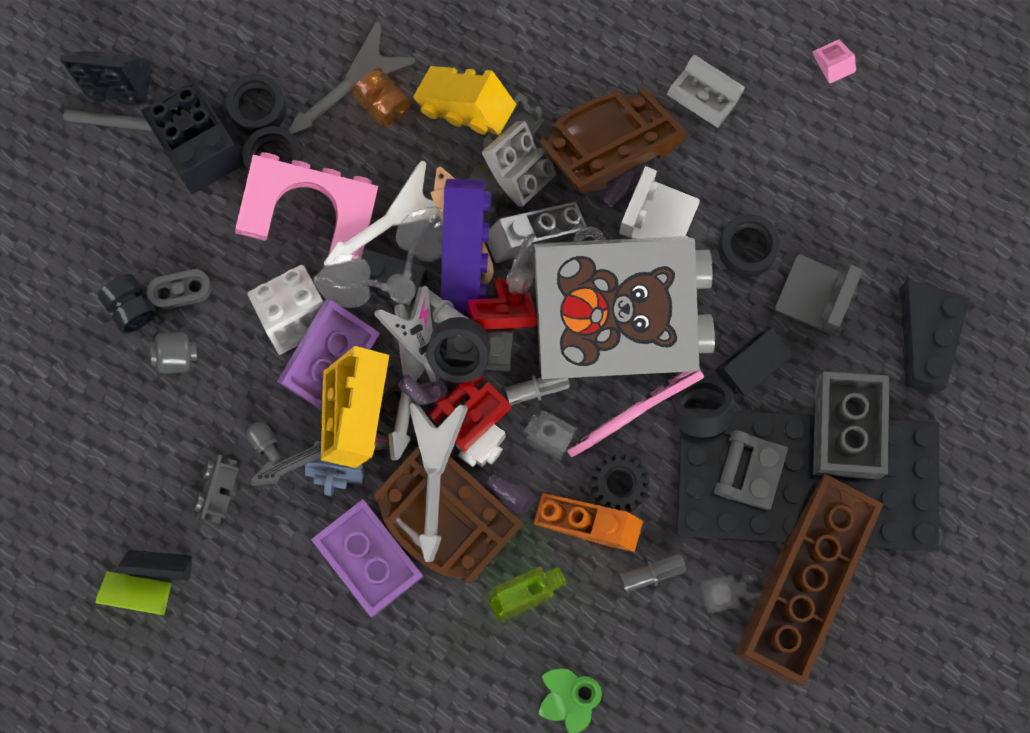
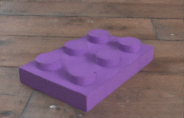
(325, 341)
(367, 558)

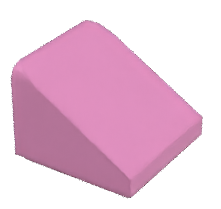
(835, 61)

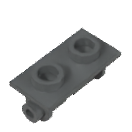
(217, 476)

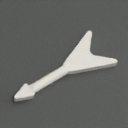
(406, 202)

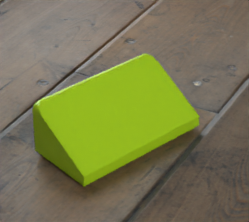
(134, 593)

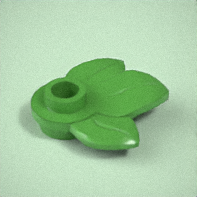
(564, 701)

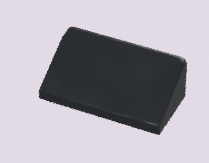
(156, 565)

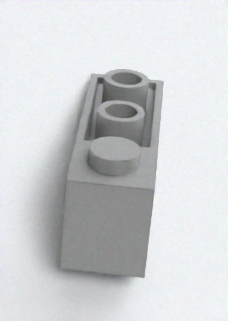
(549, 224)

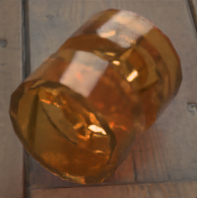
(377, 93)

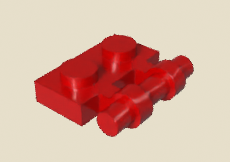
(483, 411)

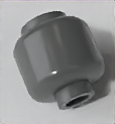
(172, 352)

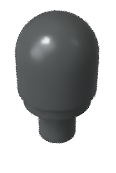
(263, 441)

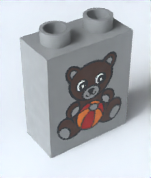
(621, 306)

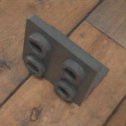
(817, 294)

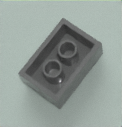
(851, 425)

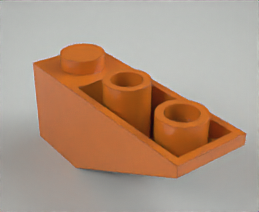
(589, 522)

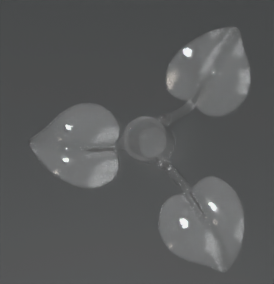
(348, 275)

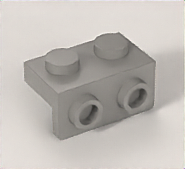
(706, 91)

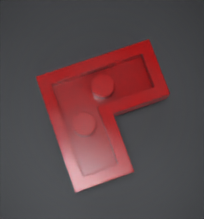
(505, 310)

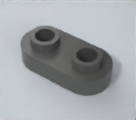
(180, 289)

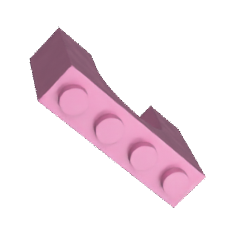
(271, 179)

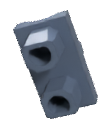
(333, 475)

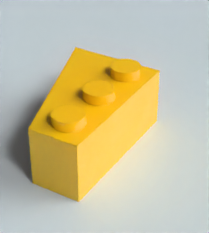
(465, 99)
(352, 406)

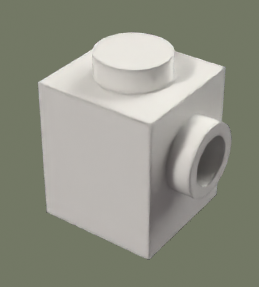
(484, 449)

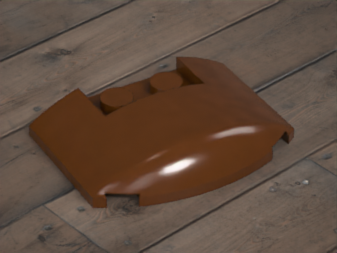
(610, 138)
(469, 518)

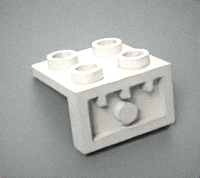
(657, 210)
(287, 307)

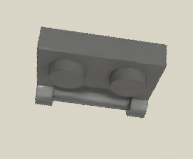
(761, 473)

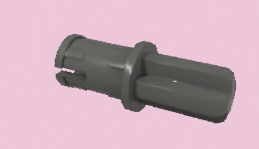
(653, 573)

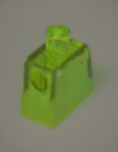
(514, 599)

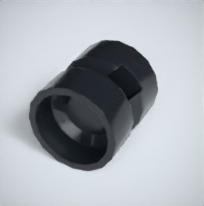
(125, 299)

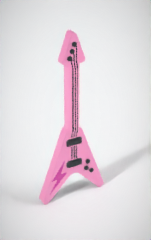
(670, 387)

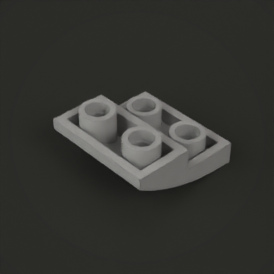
(518, 163)

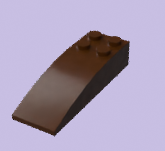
(809, 581)

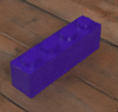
(463, 241)

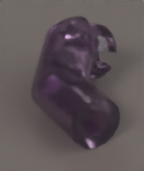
(423, 393)

